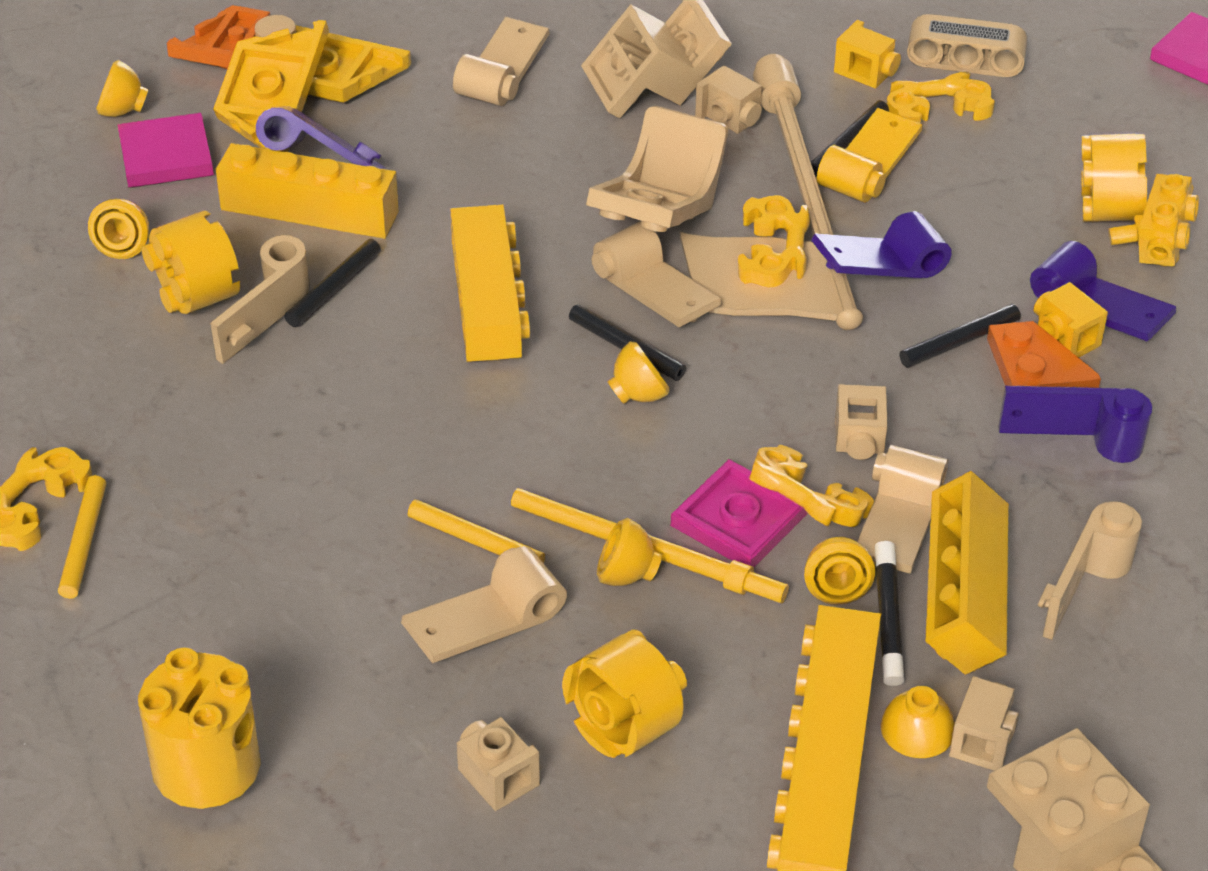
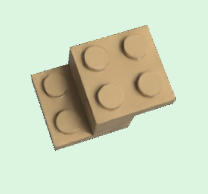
(655, 55)
(1072, 809)

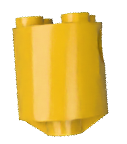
(199, 729)

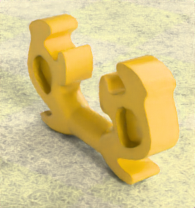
(910, 101)
(766, 266)
(58, 469)
(783, 472)

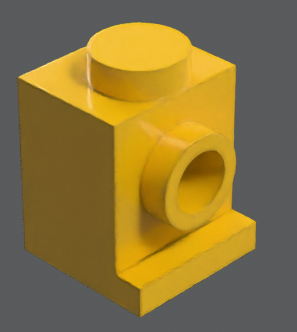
(865, 55)
(1072, 318)

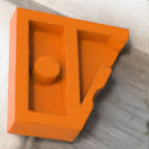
(217, 37)
(1035, 358)

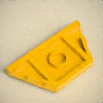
(354, 66)
(269, 75)

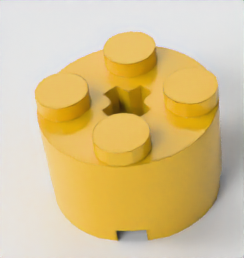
(1113, 177)
(191, 263)
(625, 694)

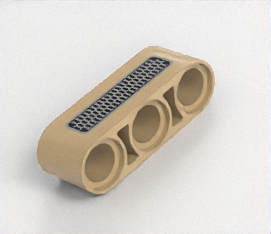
(985, 51)

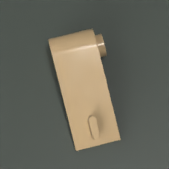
(502, 64)
(636, 265)
(283, 286)
(903, 502)
(1102, 550)
(518, 598)

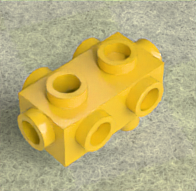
(1164, 223)

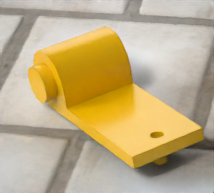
(869, 158)

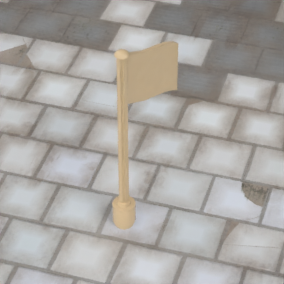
(715, 259)

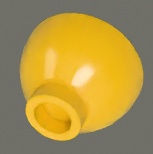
(121, 92)
(118, 228)
(636, 376)
(627, 555)
(839, 571)
(918, 723)

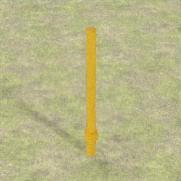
(734, 575)

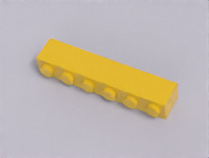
(829, 742)

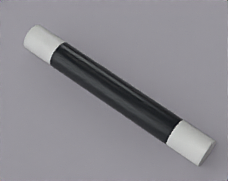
(890, 615)

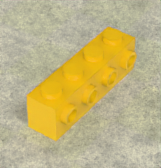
(307, 190)
(487, 283)
(968, 574)

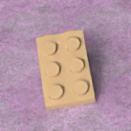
(669, 174)

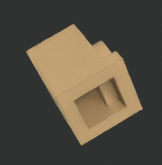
(729, 99)
(858, 432)
(984, 724)
(497, 762)

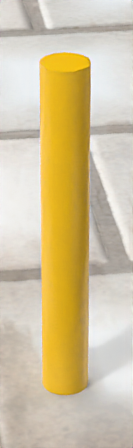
(464, 529)
(82, 537)

